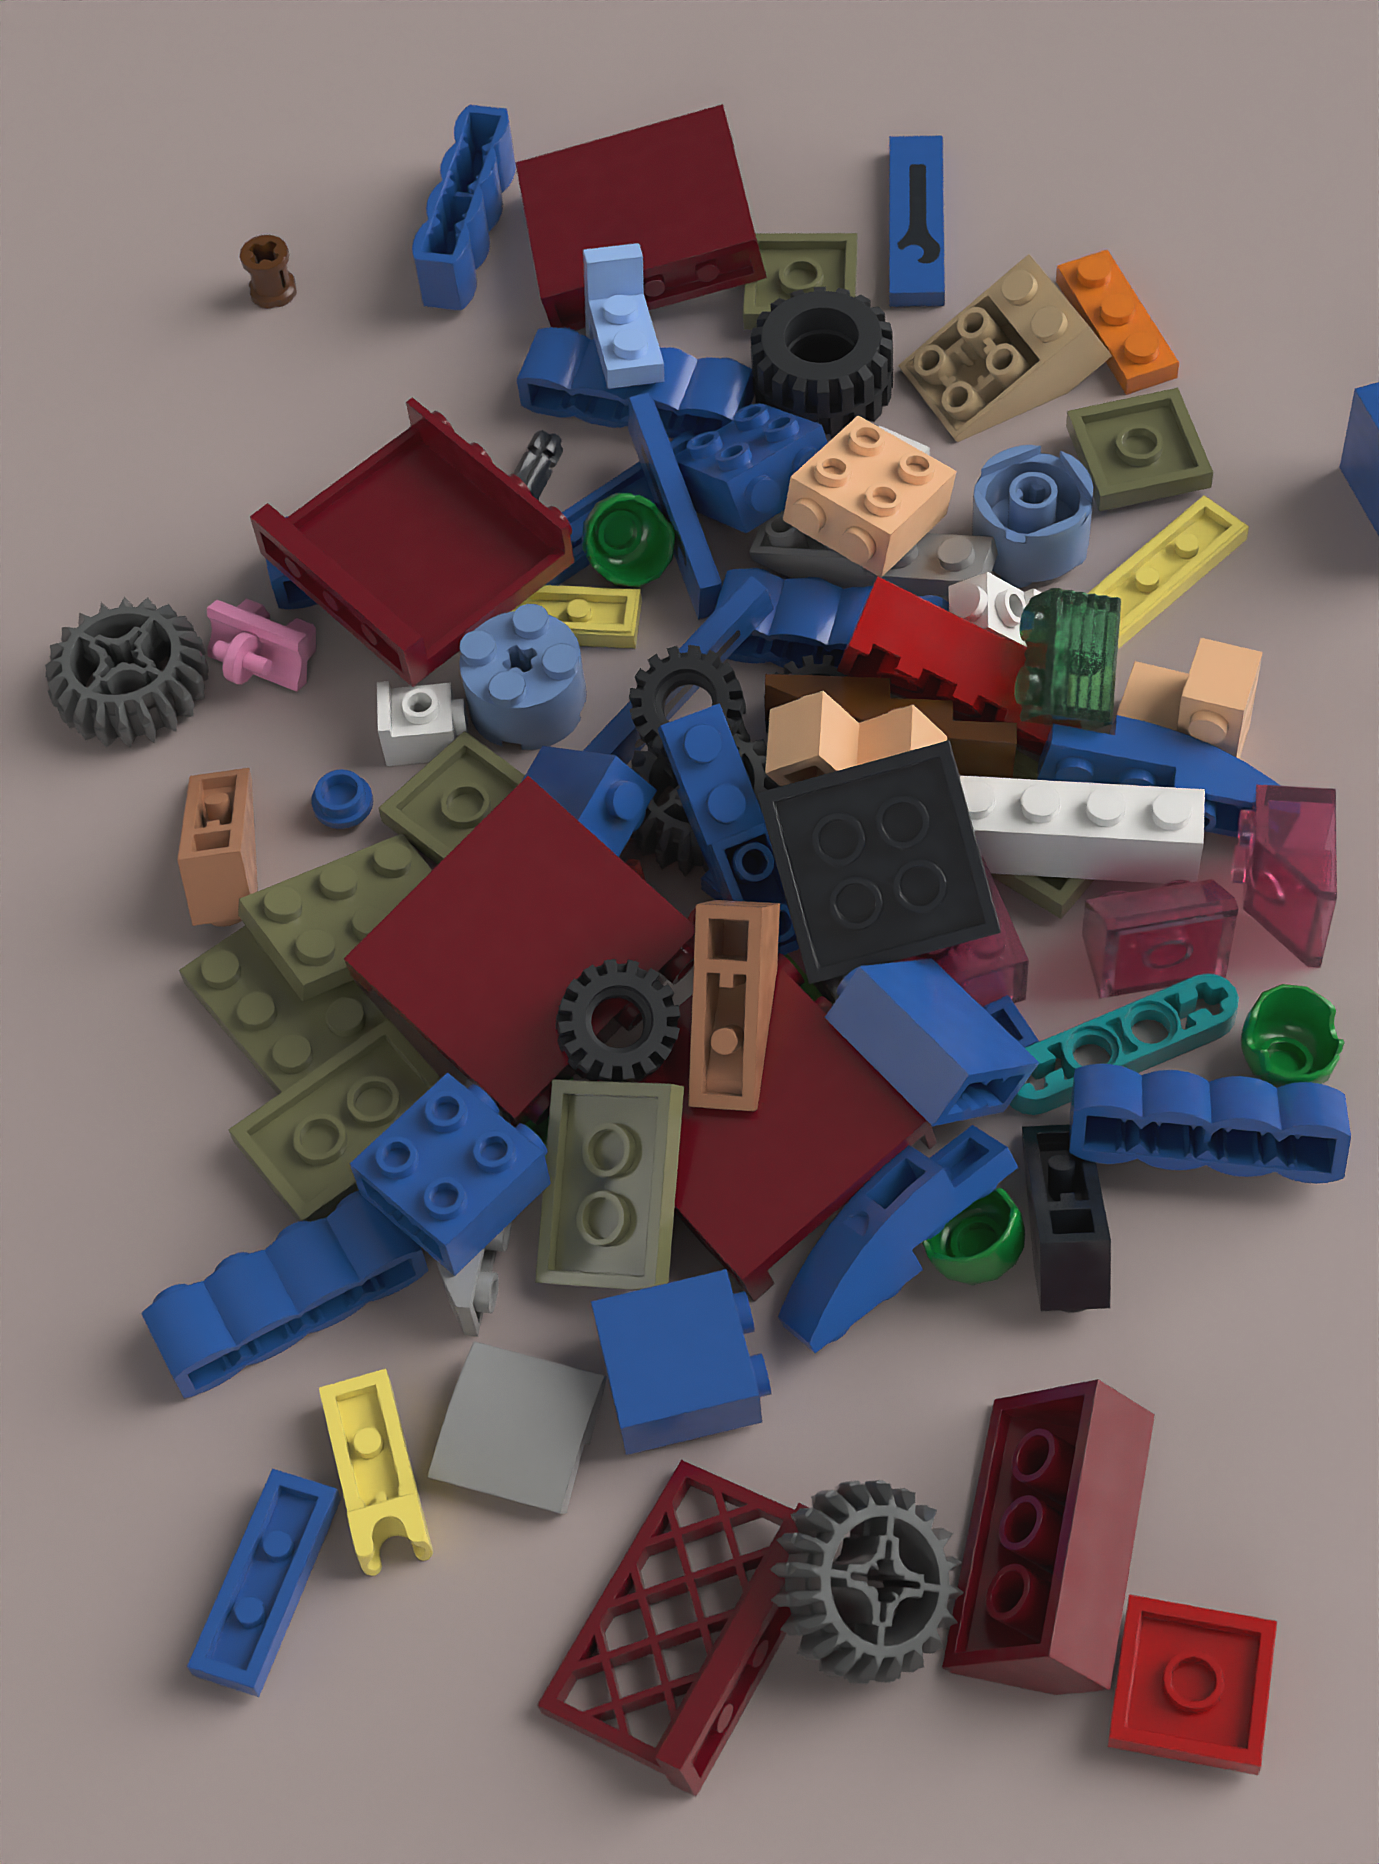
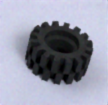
(681, 670)
(624, 982)

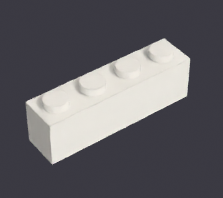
(1087, 829)

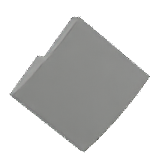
(517, 1427)

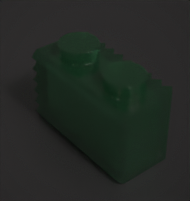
(1069, 659)

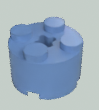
(1036, 513)
(523, 678)

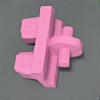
(257, 646)

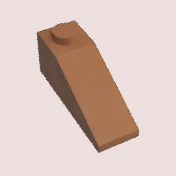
(218, 846)
(731, 1001)

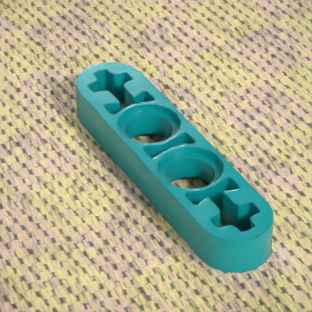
(1115, 1035)

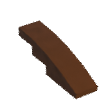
(978, 747)

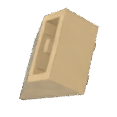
(1004, 353)

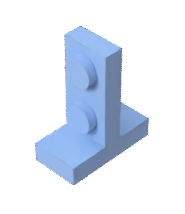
(620, 317)

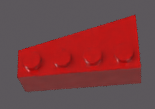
(939, 658)

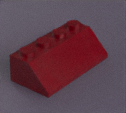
(1051, 1540)

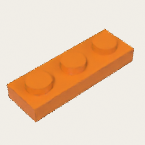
(1119, 320)

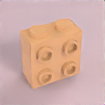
(869, 496)

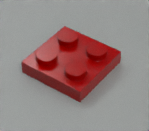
(1193, 1684)

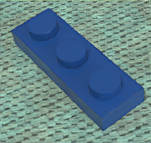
(264, 1583)

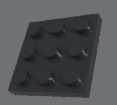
(879, 862)

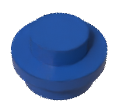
(341, 799)

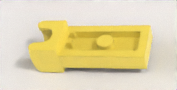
(374, 1467)

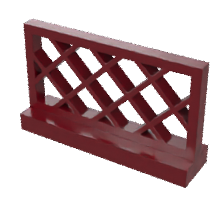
(733, 1664)

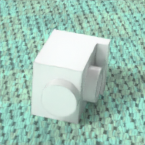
(990, 604)
(418, 721)

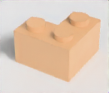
(1207, 703)
(821, 737)

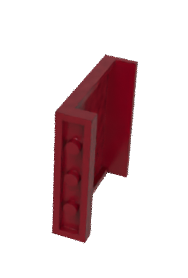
(655, 186)
(419, 545)
(500, 936)
(819, 1134)

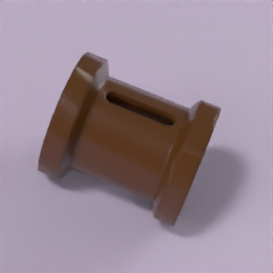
(266, 263)

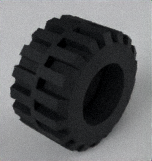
(823, 358)

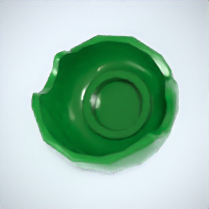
(628, 539)
(1291, 1036)
(979, 1241)

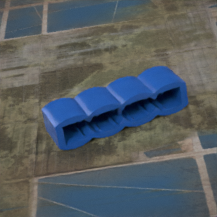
(464, 207)
(567, 380)
(806, 618)
(1225, 1123)
(280, 1294)

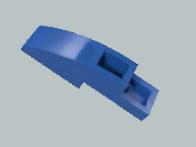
(1157, 757)
(725, 813)
(870, 1242)

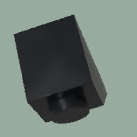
(1066, 1223)

